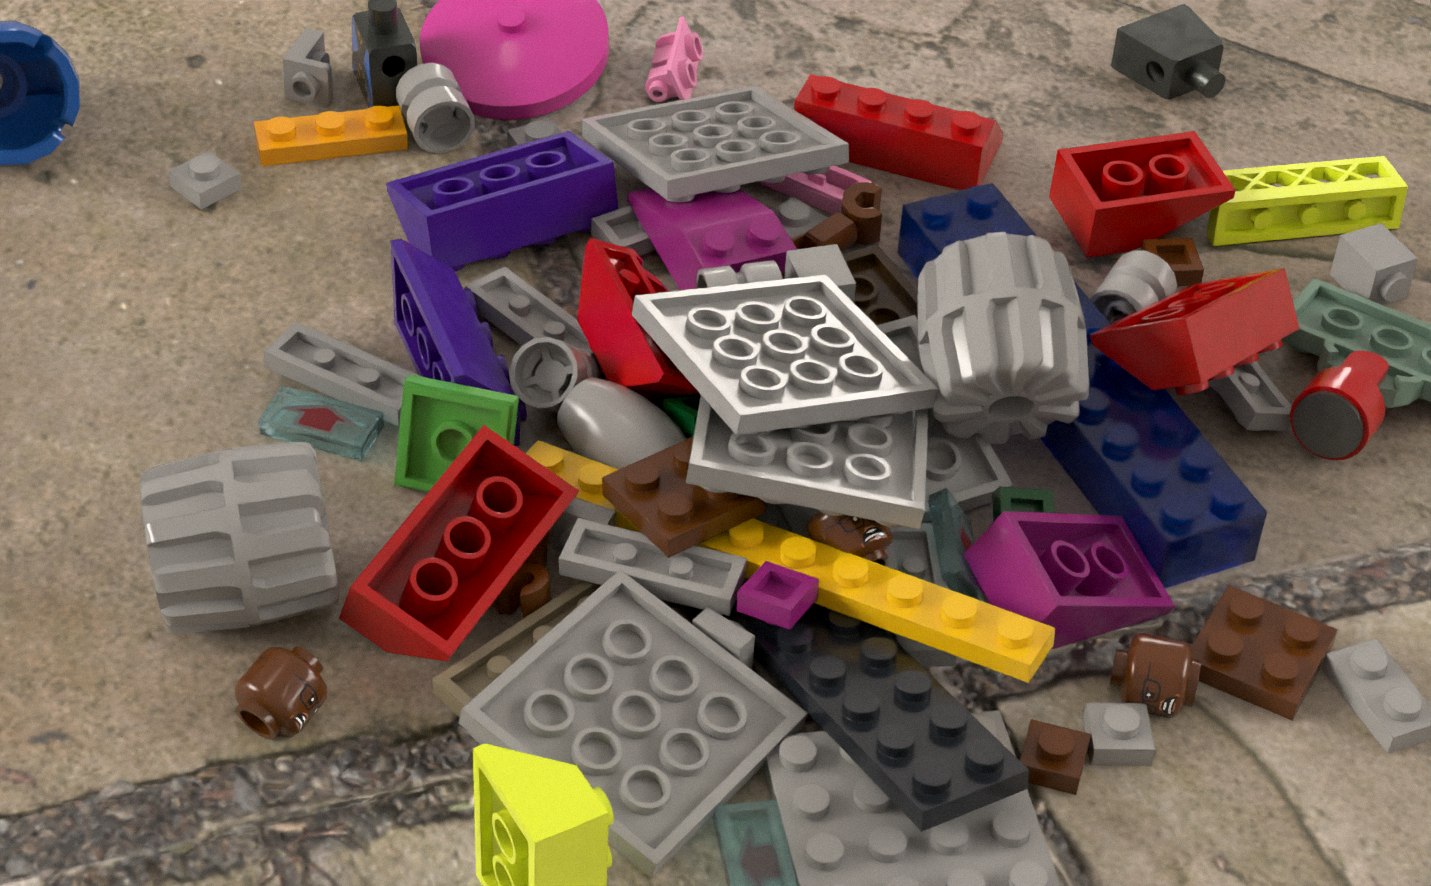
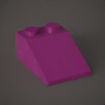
(710, 232)
(1068, 573)

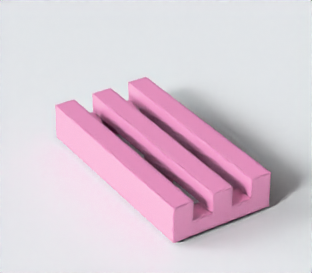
(819, 190)

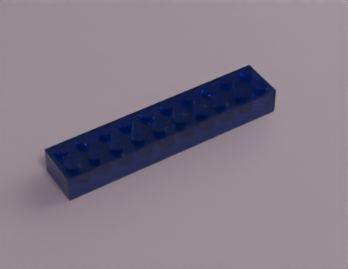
(1129, 444)

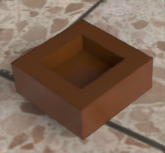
(1180, 256)
(1055, 756)

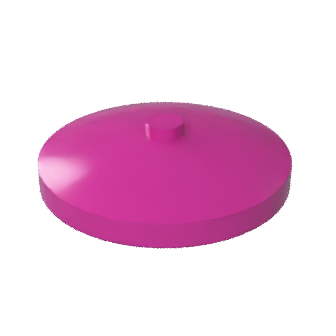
(518, 53)

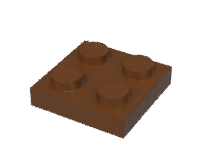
(667, 508)
(1261, 651)

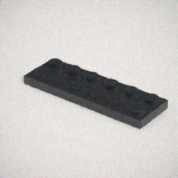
(888, 714)

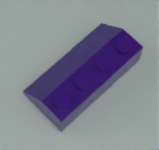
(505, 199)
(442, 326)

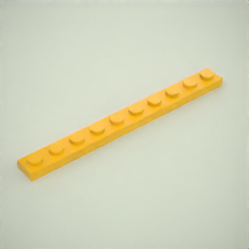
(855, 584)

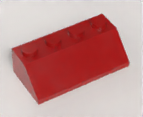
(903, 133)
(1202, 331)
(457, 550)

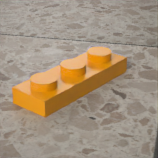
(330, 135)

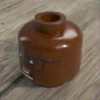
(852, 535)
(1156, 674)
(280, 692)

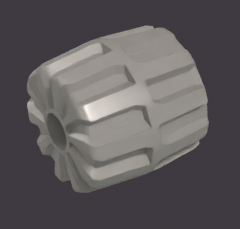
(1002, 337)
(238, 537)

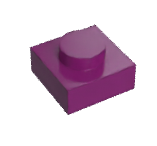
(777, 595)

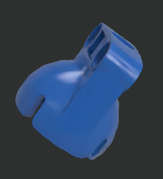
(35, 94)

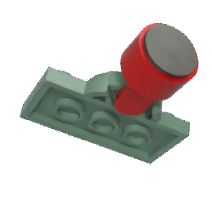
(1365, 363)

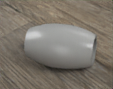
(614, 423)

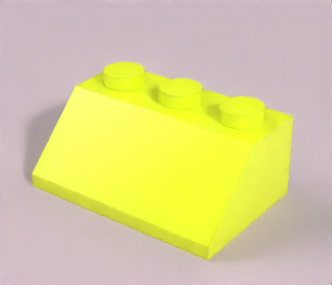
(537, 821)

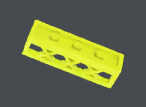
(1307, 205)

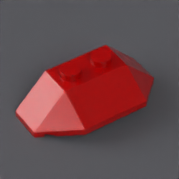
(619, 342)

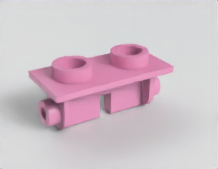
(674, 64)

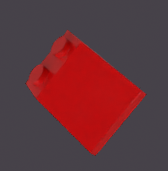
(1135, 189)

